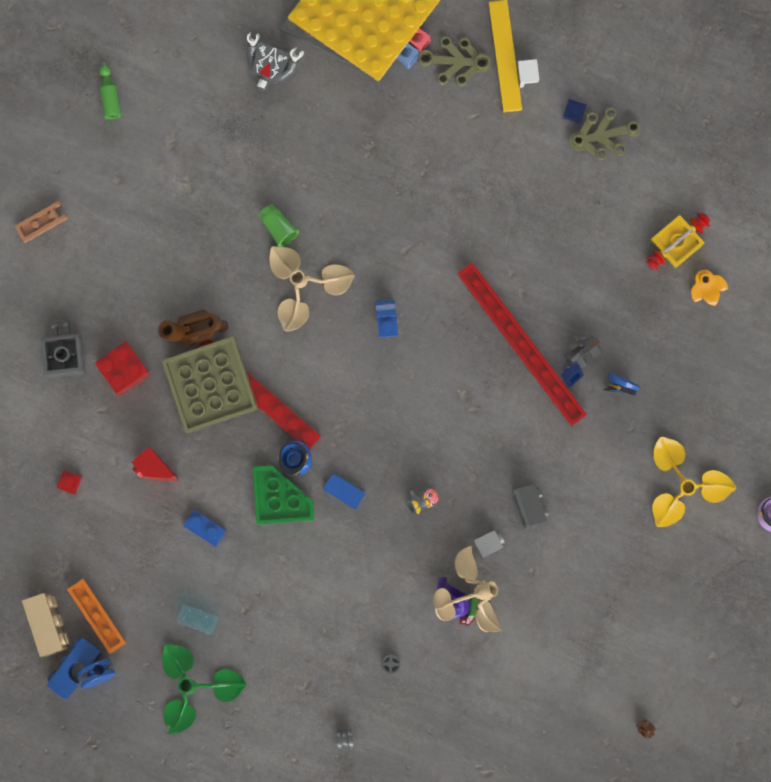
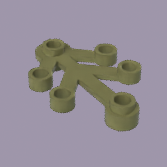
(457, 61)
(601, 135)

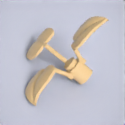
(285, 263)
(467, 568)

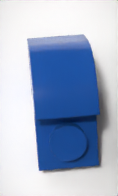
(386, 318)

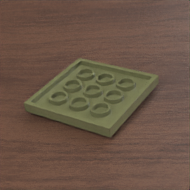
(210, 384)

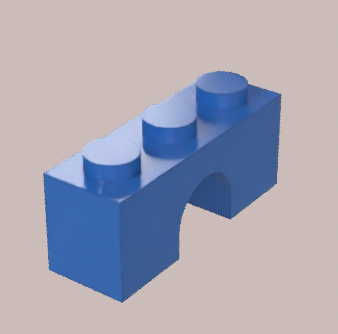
(62, 680)

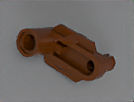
(192, 328)

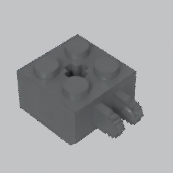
(54, 347)

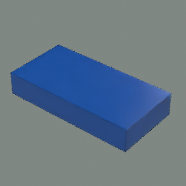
(344, 491)

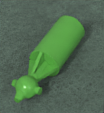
(109, 94)

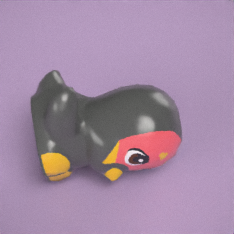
(423, 500)

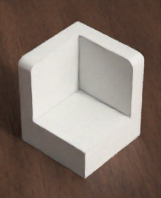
(527, 72)

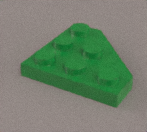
(279, 499)

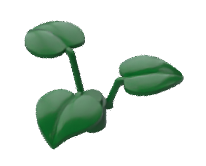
(178, 660)

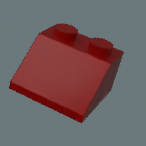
(152, 467)

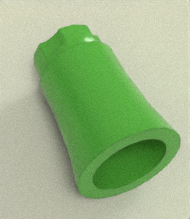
(278, 225)

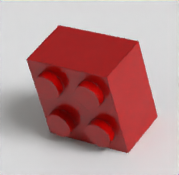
(122, 369)

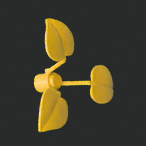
(714, 484)

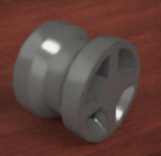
(390, 664)
(344, 739)

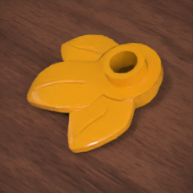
(709, 290)

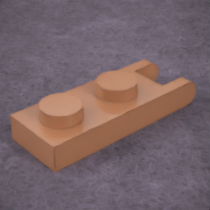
(40, 222)

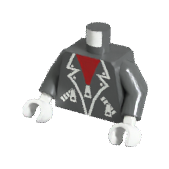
(270, 63)

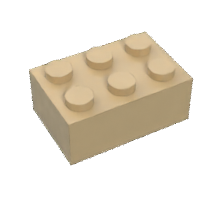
(46, 624)

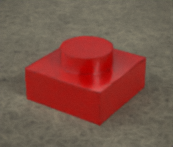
(69, 482)

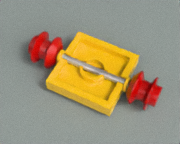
(677, 241)

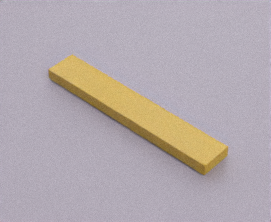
(505, 56)

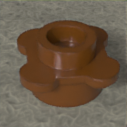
(646, 728)

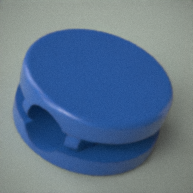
(96, 673)

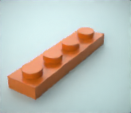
(96, 616)

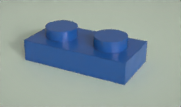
(204, 528)

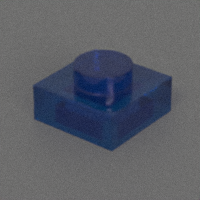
(574, 111)
(572, 374)

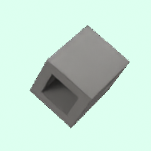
(489, 543)

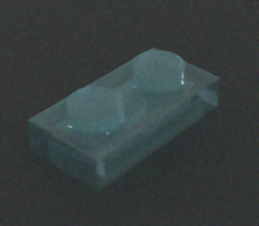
(197, 619)

